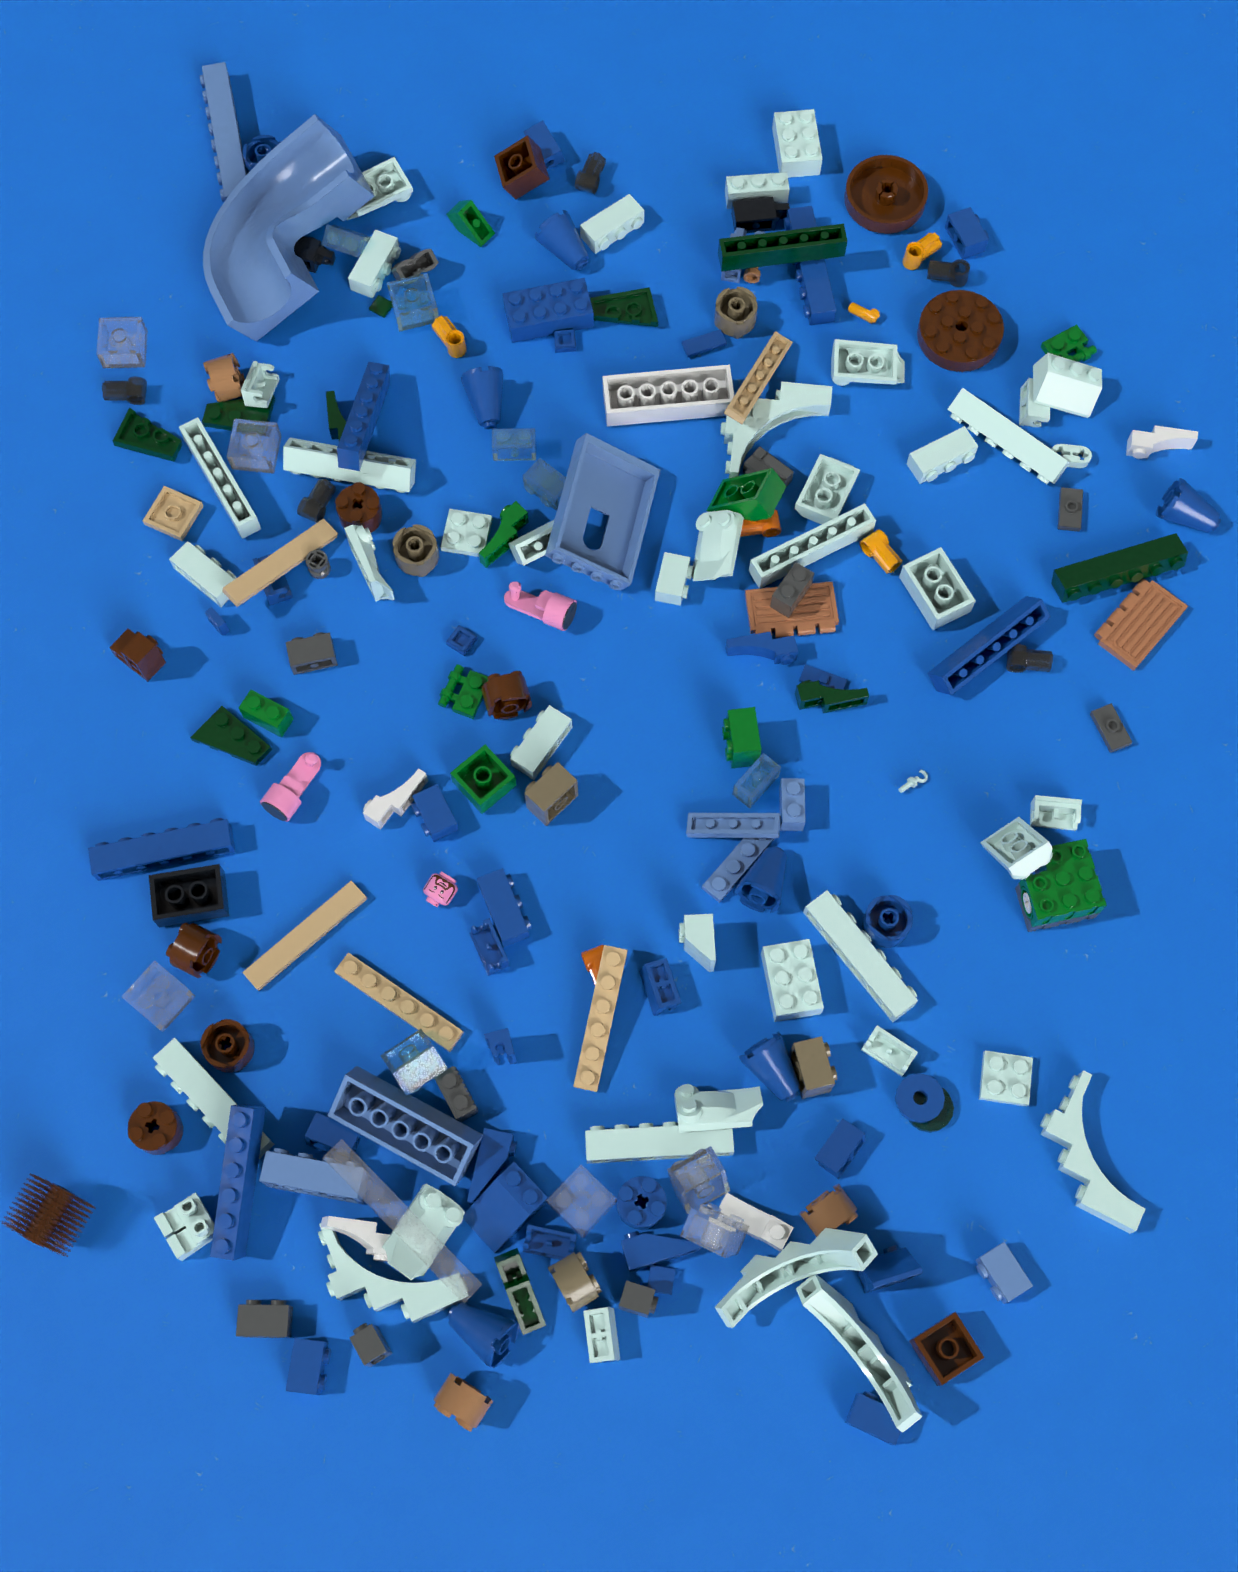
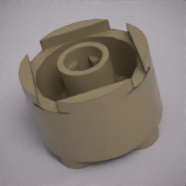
(736, 311)
(416, 550)
(574, 1282)

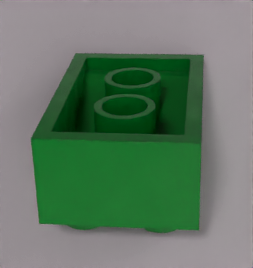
(750, 494)

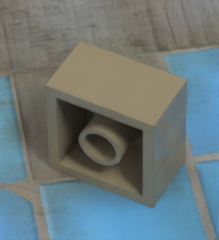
(551, 793)
(813, 1067)

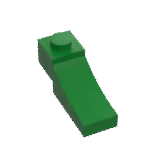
(512, 518)

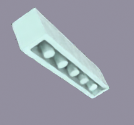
(1009, 436)
(322, 461)
(220, 478)
(812, 545)
(860, 955)
(200, 1087)
(653, 1143)

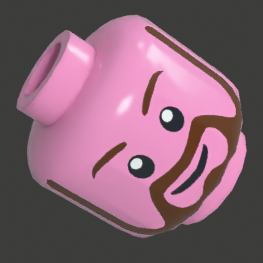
(440, 889)

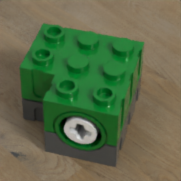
(1062, 889)

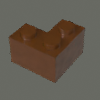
(139, 653)

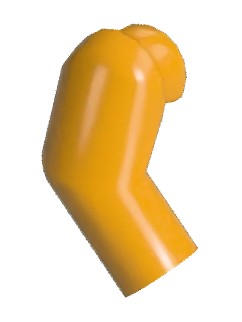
(868, 315)

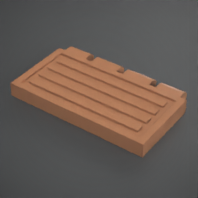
(814, 610)
(1139, 623)

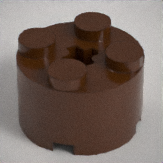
(359, 506)
(506, 695)
(194, 949)
(232, 1058)
(150, 1115)

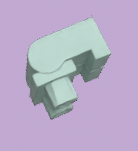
(186, 1226)

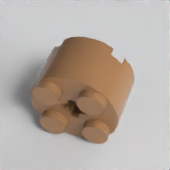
(224, 377)
(829, 1211)
(462, 1401)

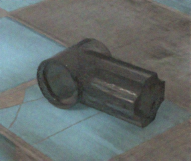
(589, 177)
(955, 272)
(131, 391)
(315, 504)
(1022, 659)

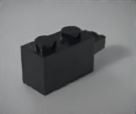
(758, 214)
(313, 253)

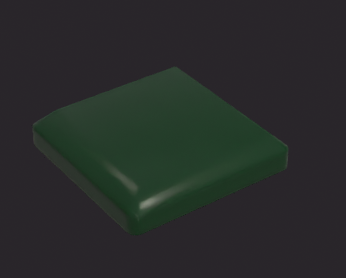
(381, 306)

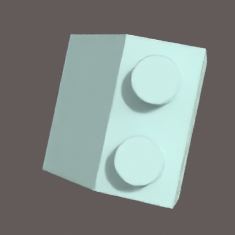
(698, 939)

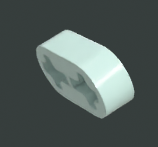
(1071, 453)

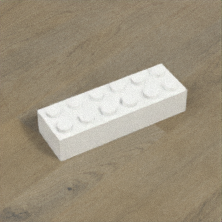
(667, 395)

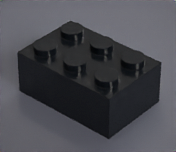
(188, 895)

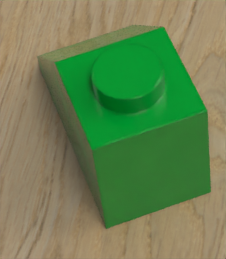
(470, 222)

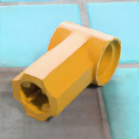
(920, 250)
(450, 336)
(878, 547)

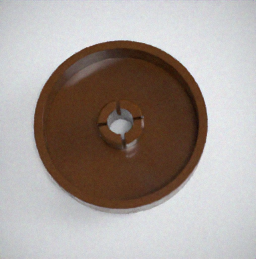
(886, 194)
(960, 330)

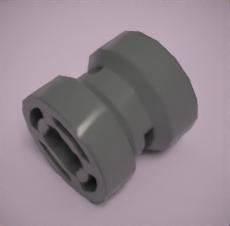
(322, 566)

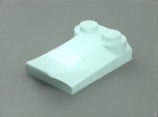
(387, 185)
(866, 363)
(826, 489)
(716, 544)
(363, 550)
(1018, 848)
(715, 1109)
(440, 1217)

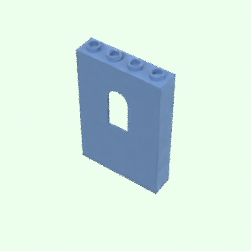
(615, 486)

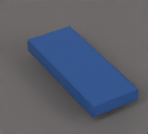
(704, 343)
(825, 678)

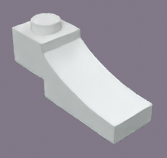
(1142, 443)
(381, 808)
(762, 1225)
(361, 1231)

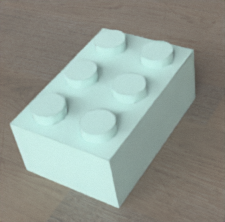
(797, 143)
(937, 588)
(792, 980)

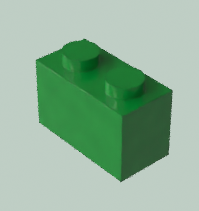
(266, 713)

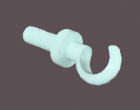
(912, 781)

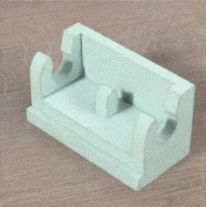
(259, 385)
(1031, 412)
(1055, 812)
(889, 1051)
(601, 1335)

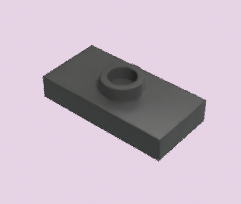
(1070, 509)
(1110, 728)

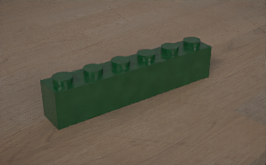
(782, 247)
(1119, 568)

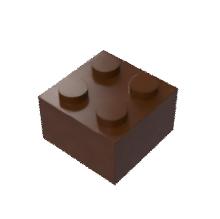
(521, 167)
(946, 1349)

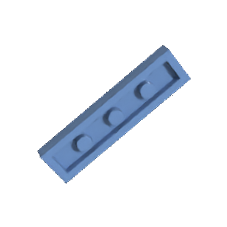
(733, 825)
(735, 866)

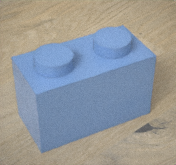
(792, 804)
(1003, 1273)

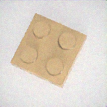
(173, 513)

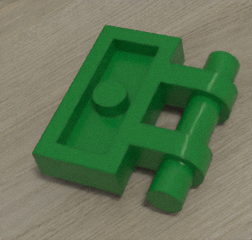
(1068, 342)
(470, 694)

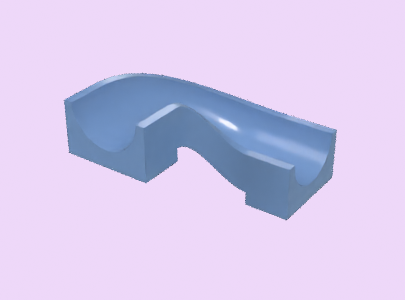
(254, 234)

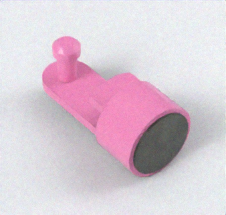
(549, 607)
(283, 798)

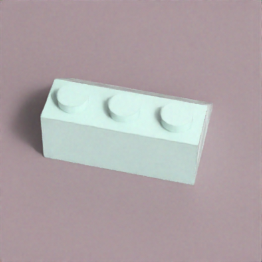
(1066, 385)

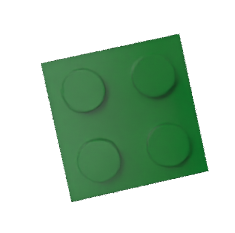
(741, 737)
(483, 779)

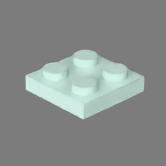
(466, 532)
(1006, 1078)

